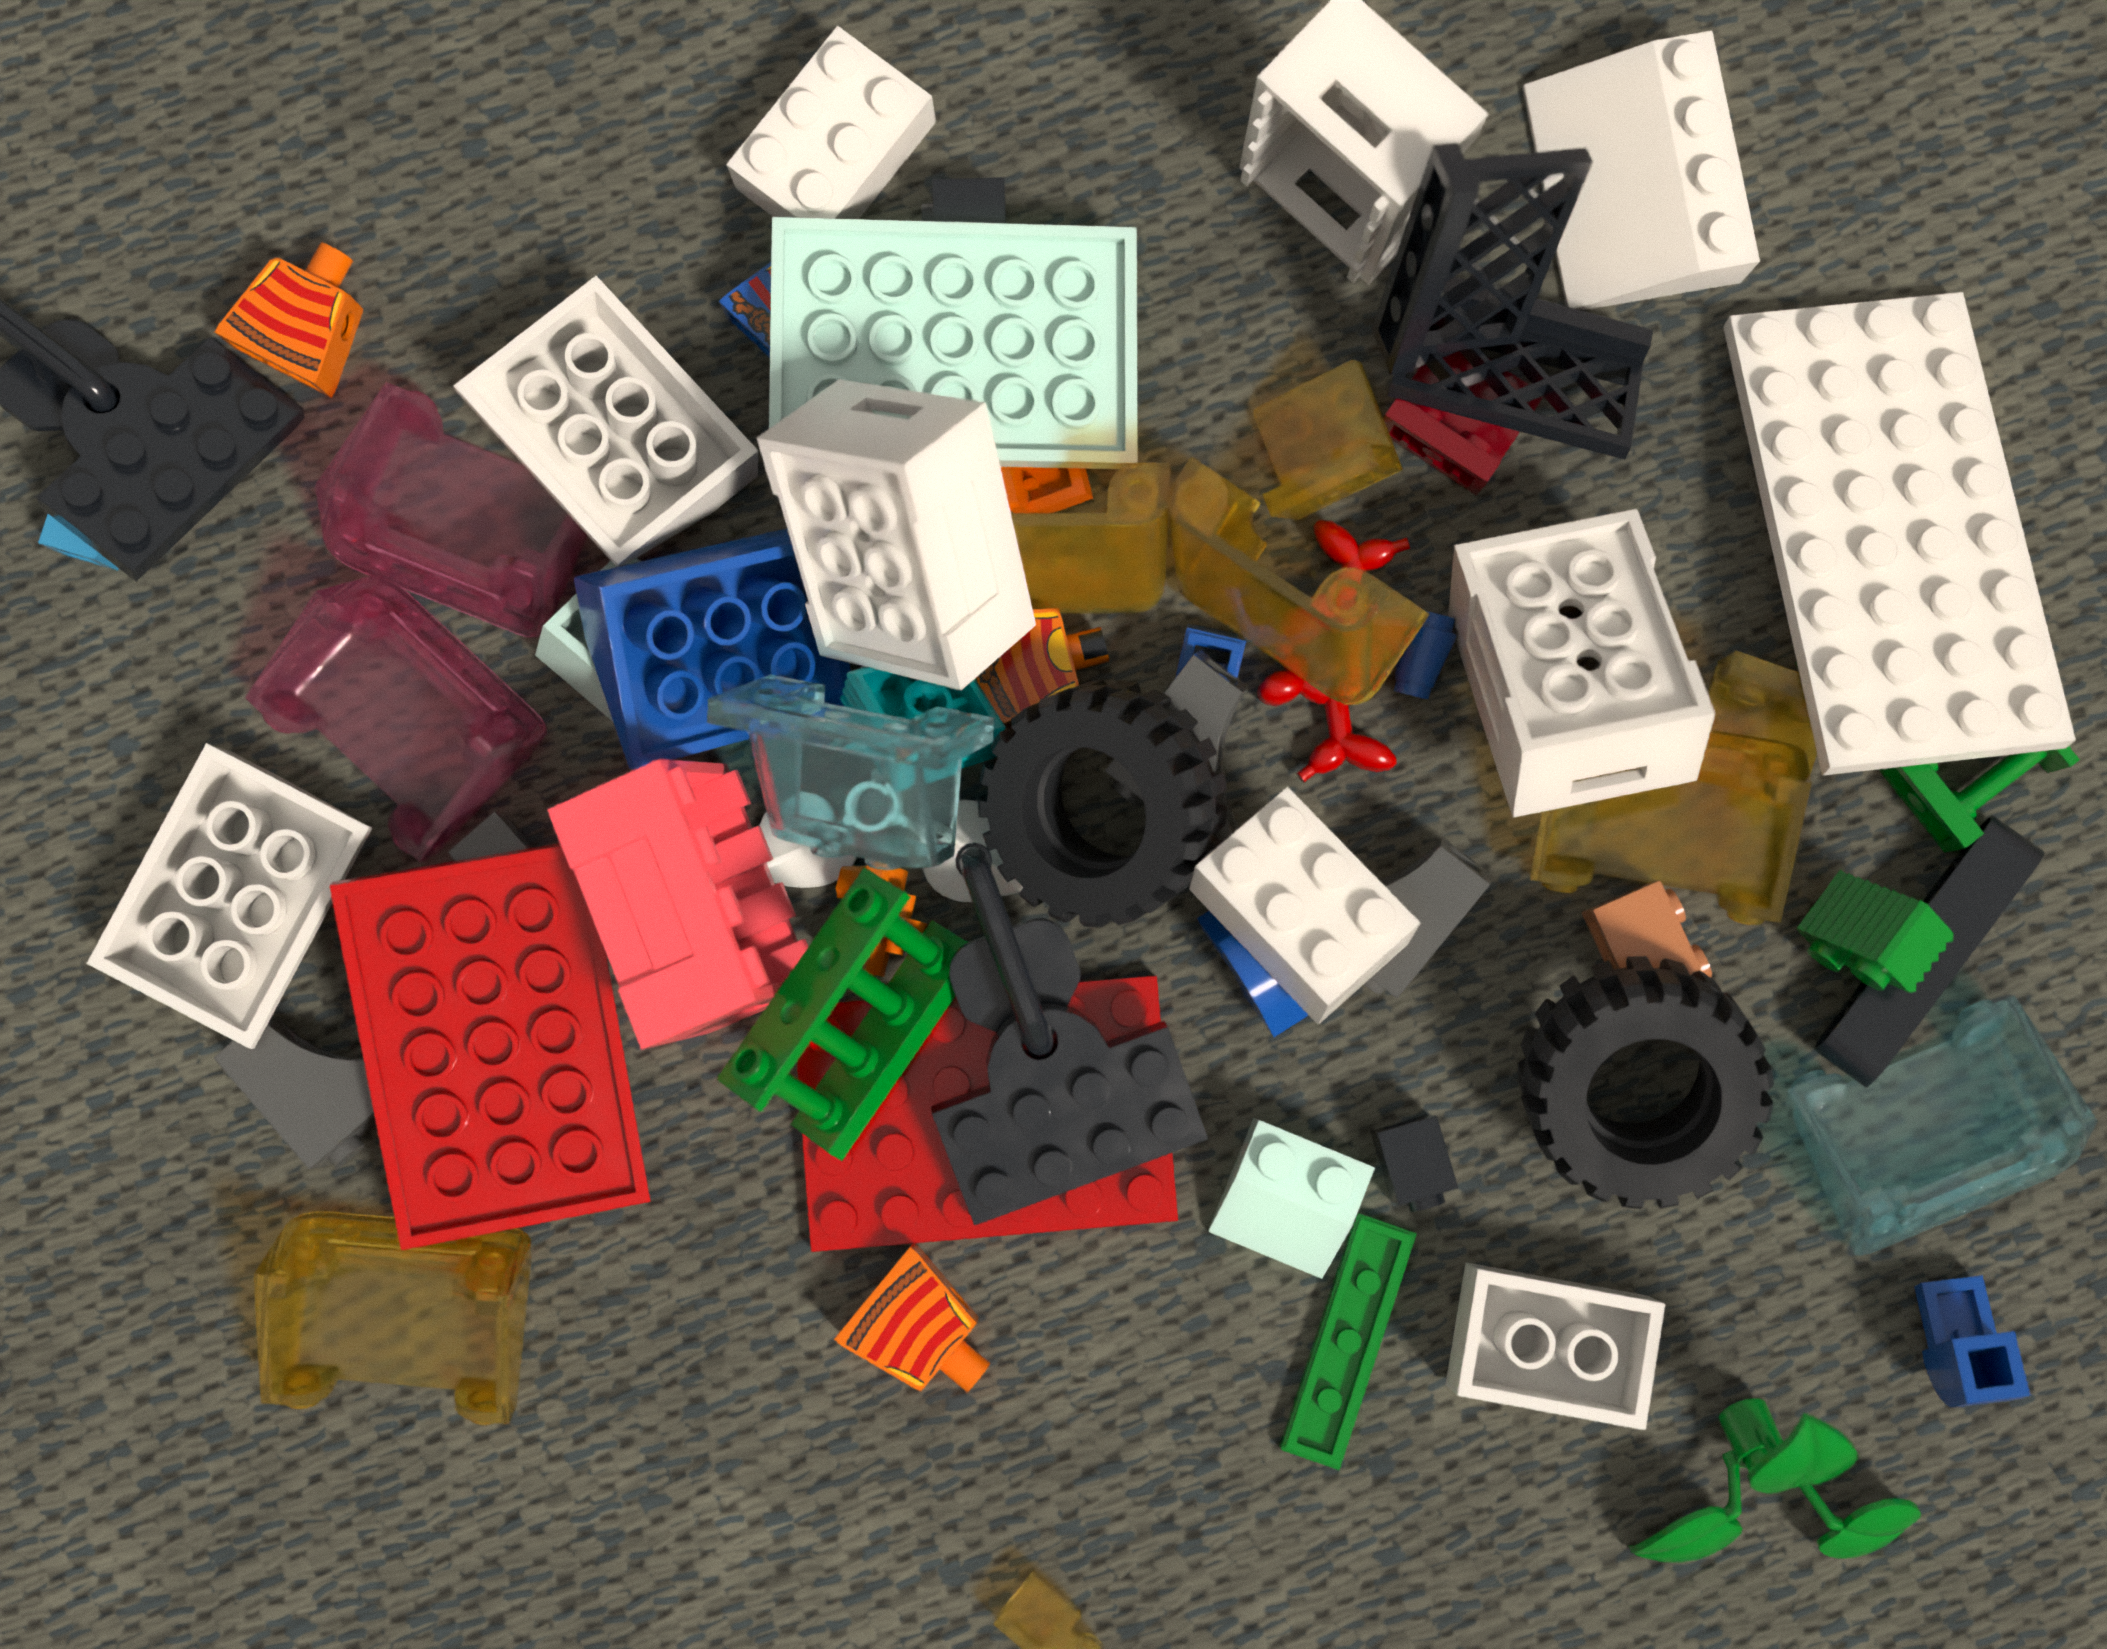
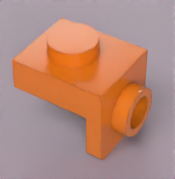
(1045, 488)

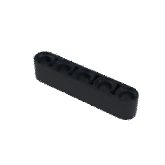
(1969, 901)

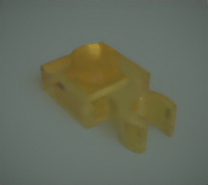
(1042, 1618)

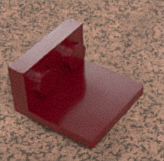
(1452, 443)

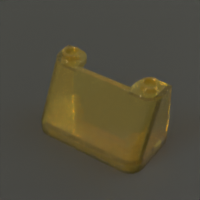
(1101, 559)
(1336, 641)
(1714, 835)
(356, 1307)

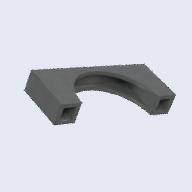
(1433, 889)
(319, 1097)

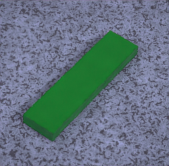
(1347, 1341)

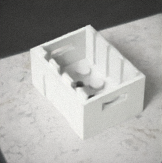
(1363, 119)
(900, 530)
(1520, 655)

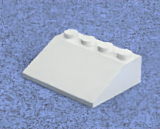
(1665, 177)
(610, 424)
(229, 895)

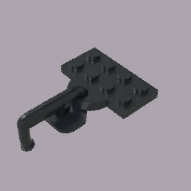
(145, 443)
(1061, 1107)

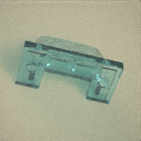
(854, 775)

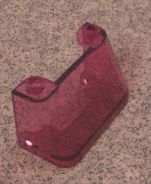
(446, 517)
(400, 706)

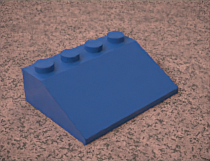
(692, 629)

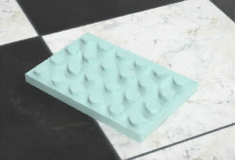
(970, 312)

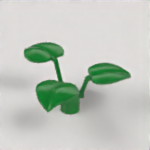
(1806, 1457)

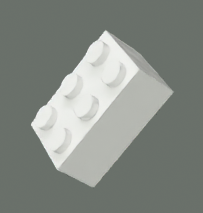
(833, 135)
(1303, 905)
(1555, 1346)

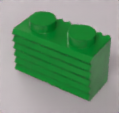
(1874, 933)

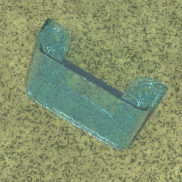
(1941, 1128)

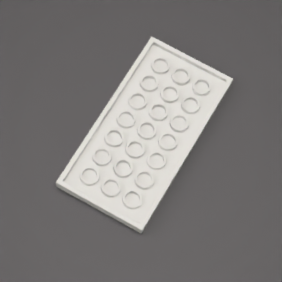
(1896, 535)

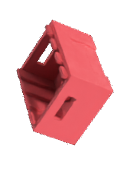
(681, 896)

